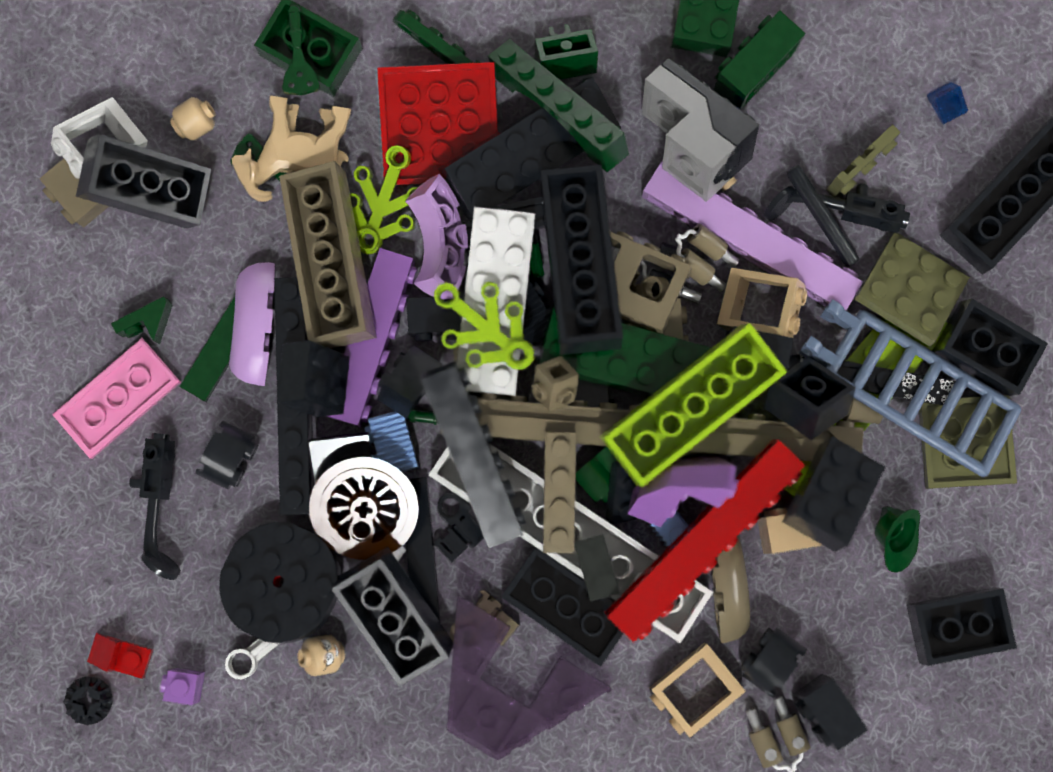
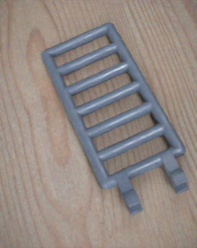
(832, 361)

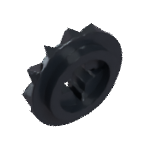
(98, 690)

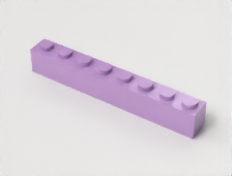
(754, 239)

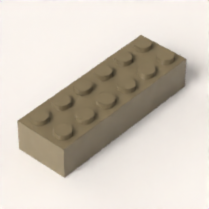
(327, 256)

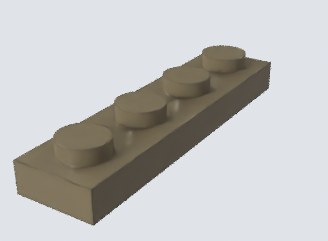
(559, 491)

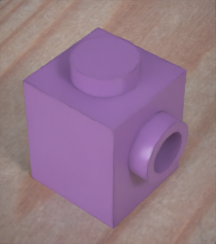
(182, 686)

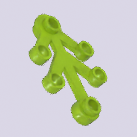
(381, 205)
(488, 329)

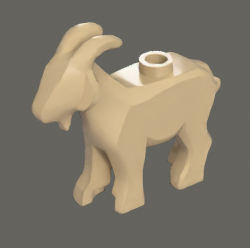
(291, 150)

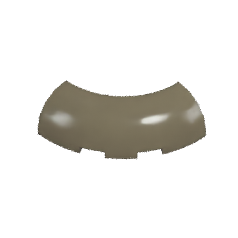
(731, 594)

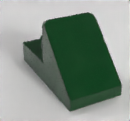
(152, 316)

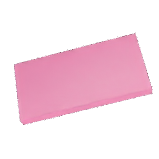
(116, 398)

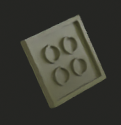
(912, 288)
(943, 471)

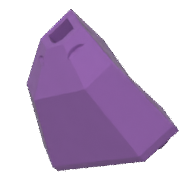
(700, 477)

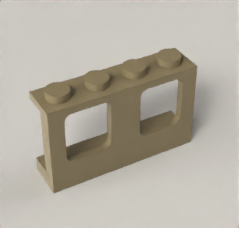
(634, 307)

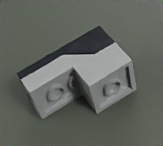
(705, 133)

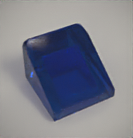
(948, 102)

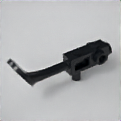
(855, 208)
(156, 485)

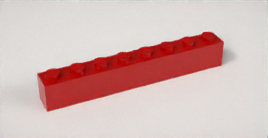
(703, 541)

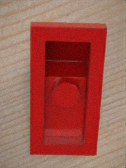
(119, 656)

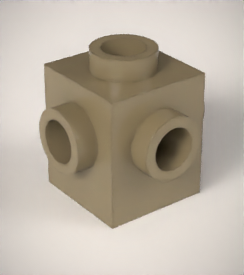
(555, 383)

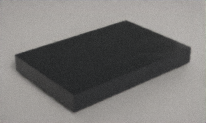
(334, 449)

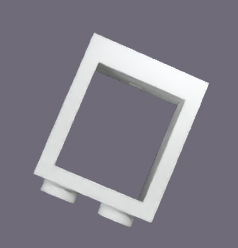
(105, 112)

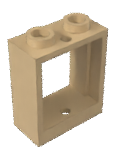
(736, 294)
(719, 669)

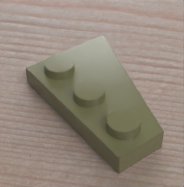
(865, 163)

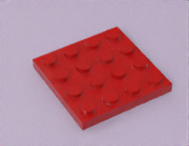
(435, 114)

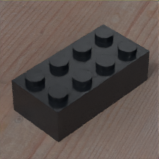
(143, 181)
(563, 606)
(393, 616)

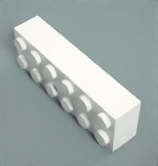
(501, 256)

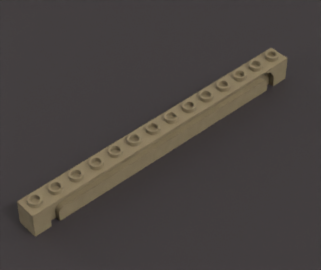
(734, 437)

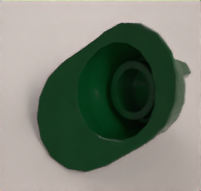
(899, 536)

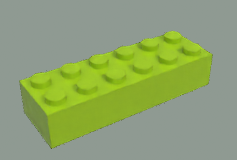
(693, 404)

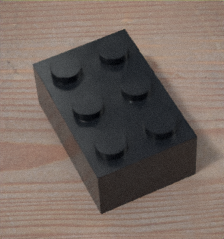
(990, 347)
(834, 494)
(961, 626)

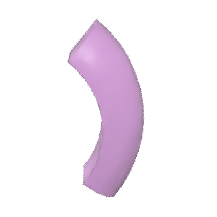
(442, 235)
(252, 323)

